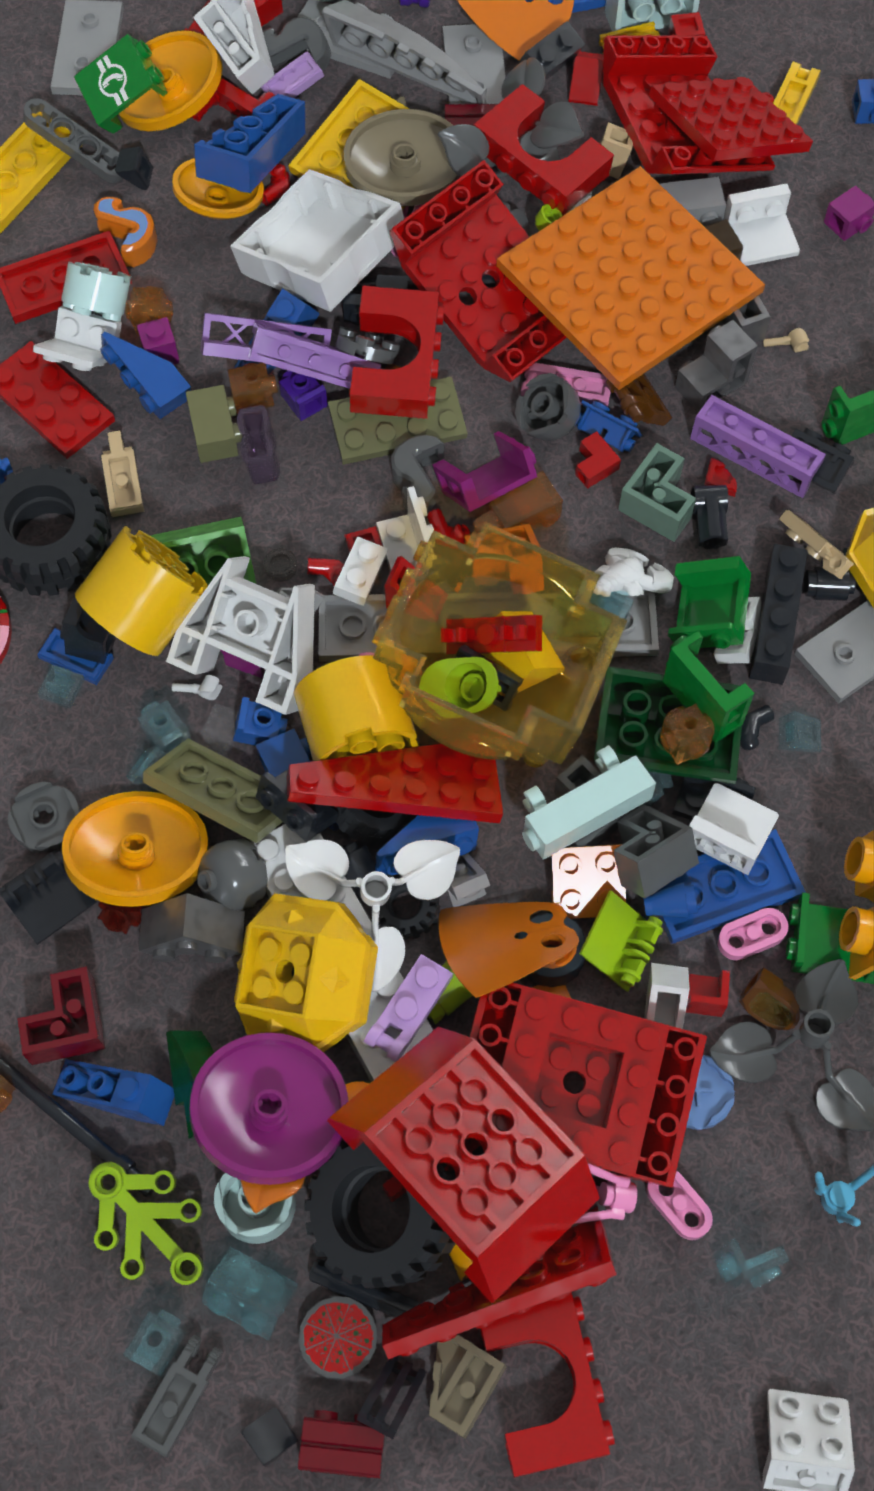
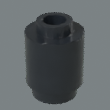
(825, 586)
(360, 863)

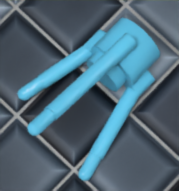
(840, 1197)

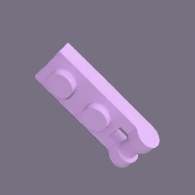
(409, 1007)

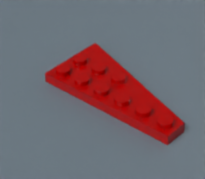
(571, 1263)

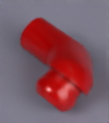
(279, 185)
(440, 525)

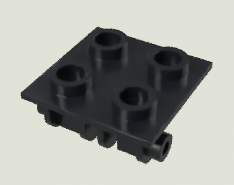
(45, 897)

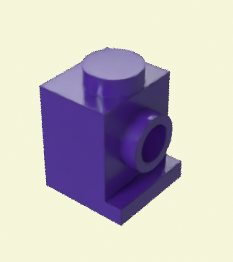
(302, 394)

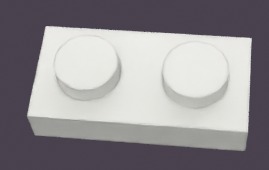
(360, 571)

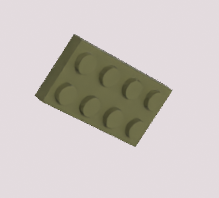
(373, 435)
(213, 788)

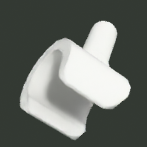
(208, 689)

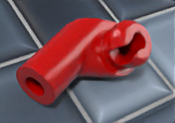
(328, 567)

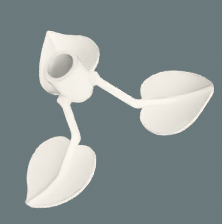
(424, 867)

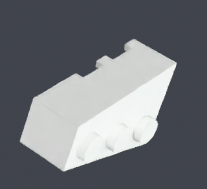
(239, 39)

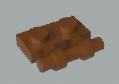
(641, 402)

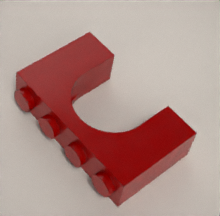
(553, 182)
(408, 388)
(580, 1431)

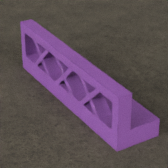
(241, 350)
(305, 356)
(757, 442)

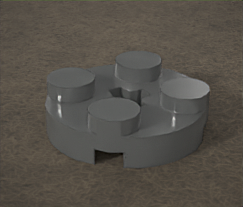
(370, 346)
(26, 810)

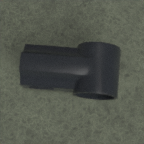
(710, 514)

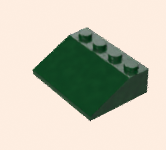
(632, 722)

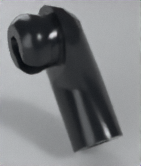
(752, 724)

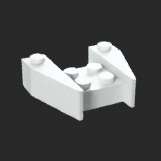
(253, 626)

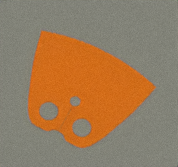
(517, 23)
(483, 944)

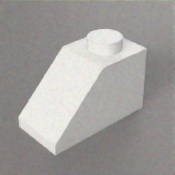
(667, 994)

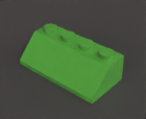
(209, 546)

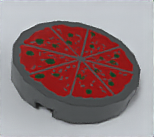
(338, 1337)

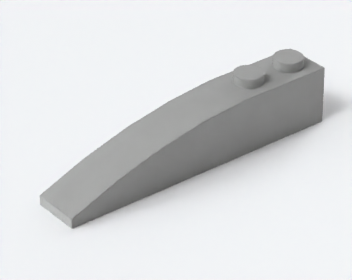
(399, 50)

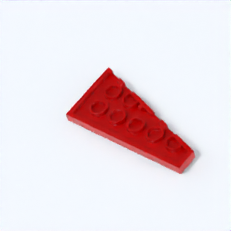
(405, 781)

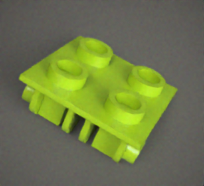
(621, 941)

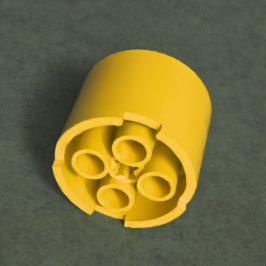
(140, 591)
(352, 710)

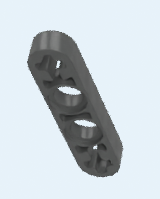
(72, 143)

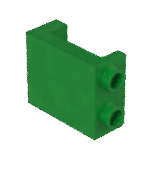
(848, 417)
(713, 601)
(695, 685)

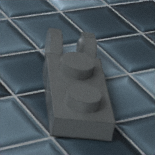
(175, 1400)

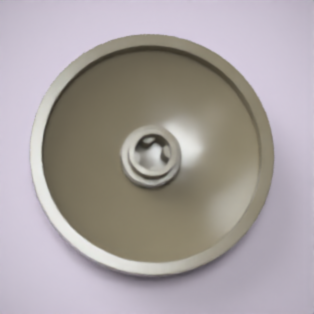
(399, 156)

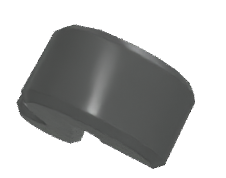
(296, 38)
(408, 465)

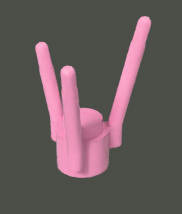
(616, 1195)

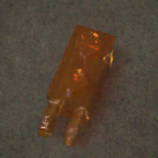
(530, 503)

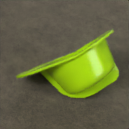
(462, 682)

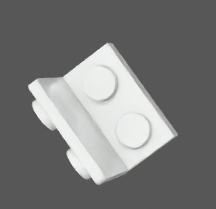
(762, 224)
(78, 339)
(405, 532)
(732, 828)
(808, 1443)

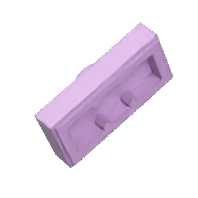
(294, 77)

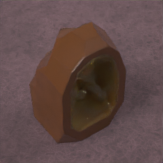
(770, 1001)

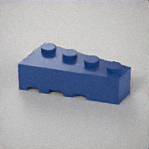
(253, 145)

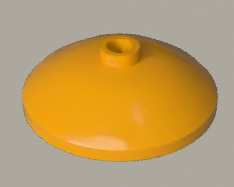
(211, 198)

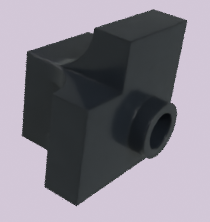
(84, 636)

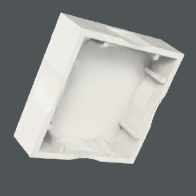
(318, 239)

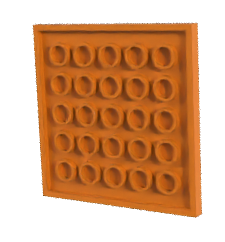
(630, 277)

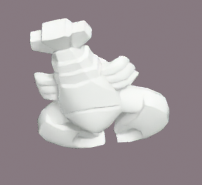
(627, 576)

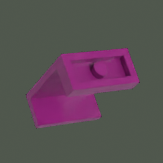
(491, 480)

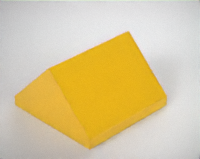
(530, 666)

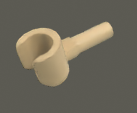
(797, 339)

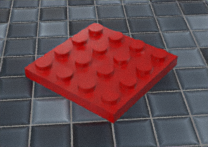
(730, 118)

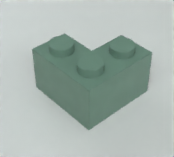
(653, 494)

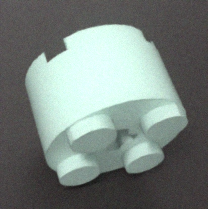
(95, 290)
(240, 1218)

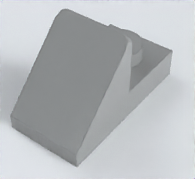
(467, 882)

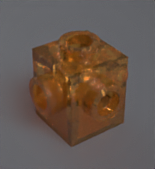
(148, 305)
(252, 386)
(686, 733)

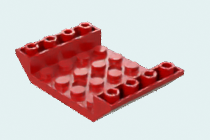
(631, 69)
(448, 250)
(502, 1203)

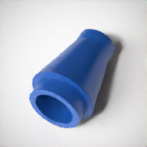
(672, 901)

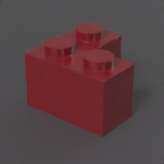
(71, 1027)

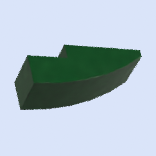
(187, 1055)

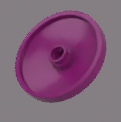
(266, 1108)

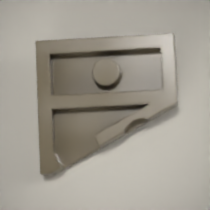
(462, 1384)

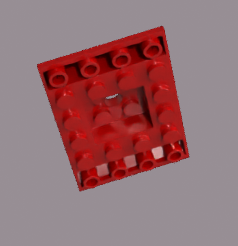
(632, 1069)

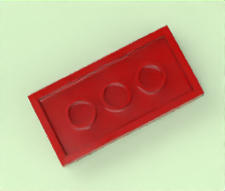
(37, 283)
(51, 401)

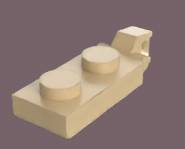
(121, 477)
(820, 548)

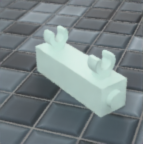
(587, 807)

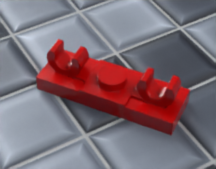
(494, 634)

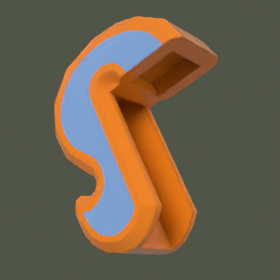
(130, 224)

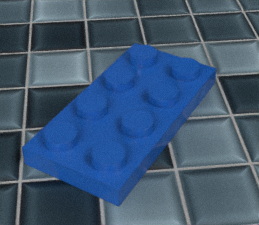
(729, 894)

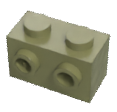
(212, 423)

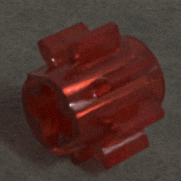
(119, 917)

